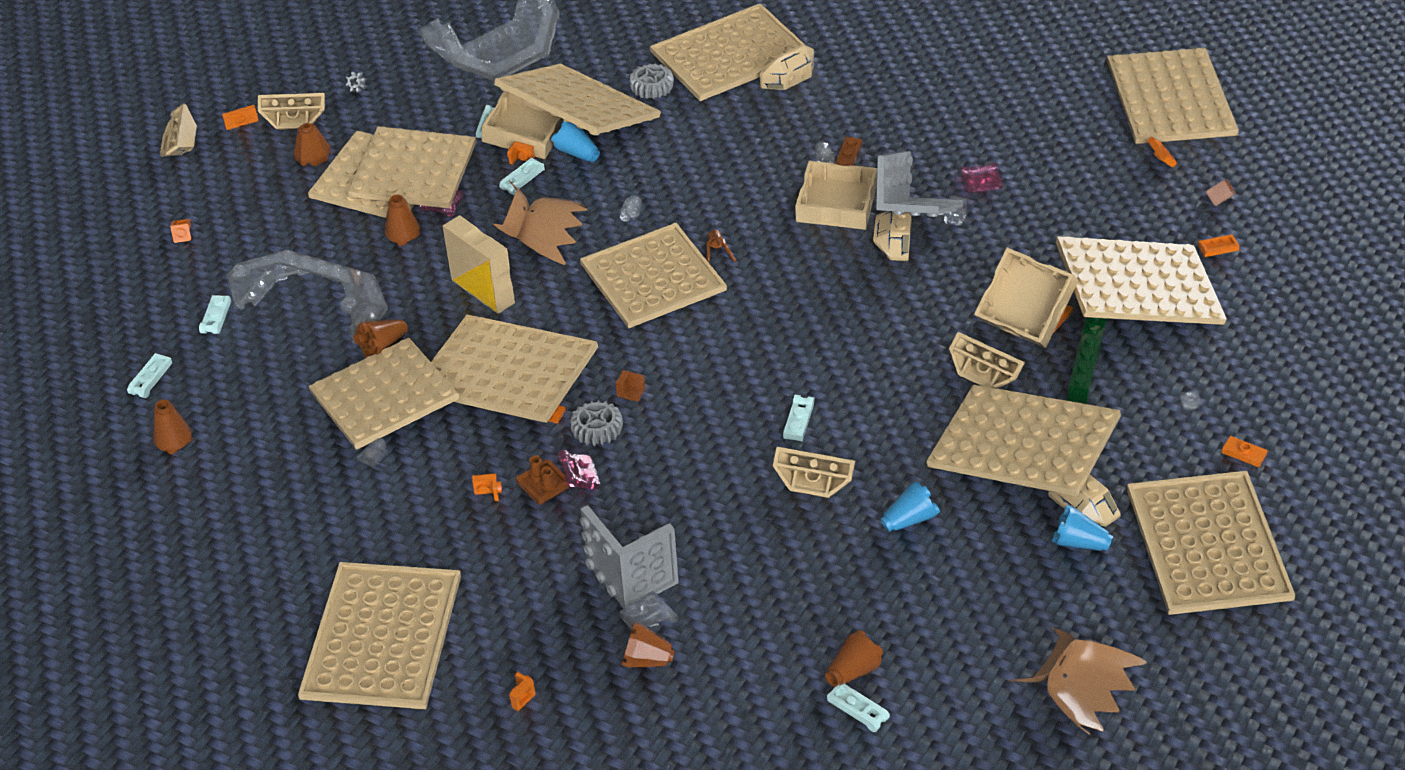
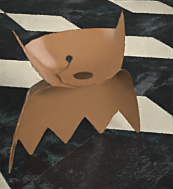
(543, 227)
(1091, 675)

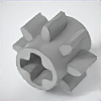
(351, 82)

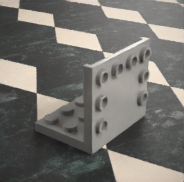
(894, 189)
(632, 569)

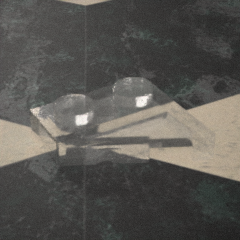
(648, 611)

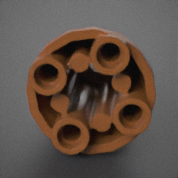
(400, 221)
(378, 335)
(169, 428)
(854, 659)

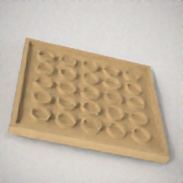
(414, 165)
(338, 177)
(652, 275)
(383, 393)

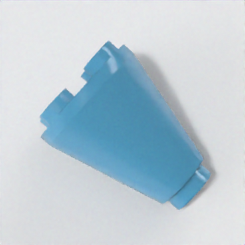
(575, 142)
(910, 508)
(1080, 531)

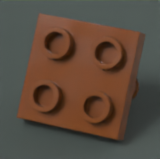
(542, 480)

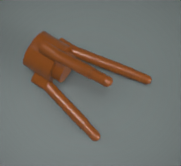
(716, 241)

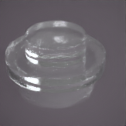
(1191, 400)

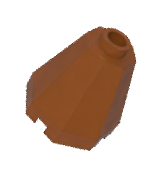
(311, 146)
(646, 648)

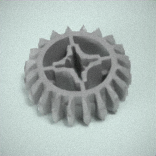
(651, 81)
(596, 426)

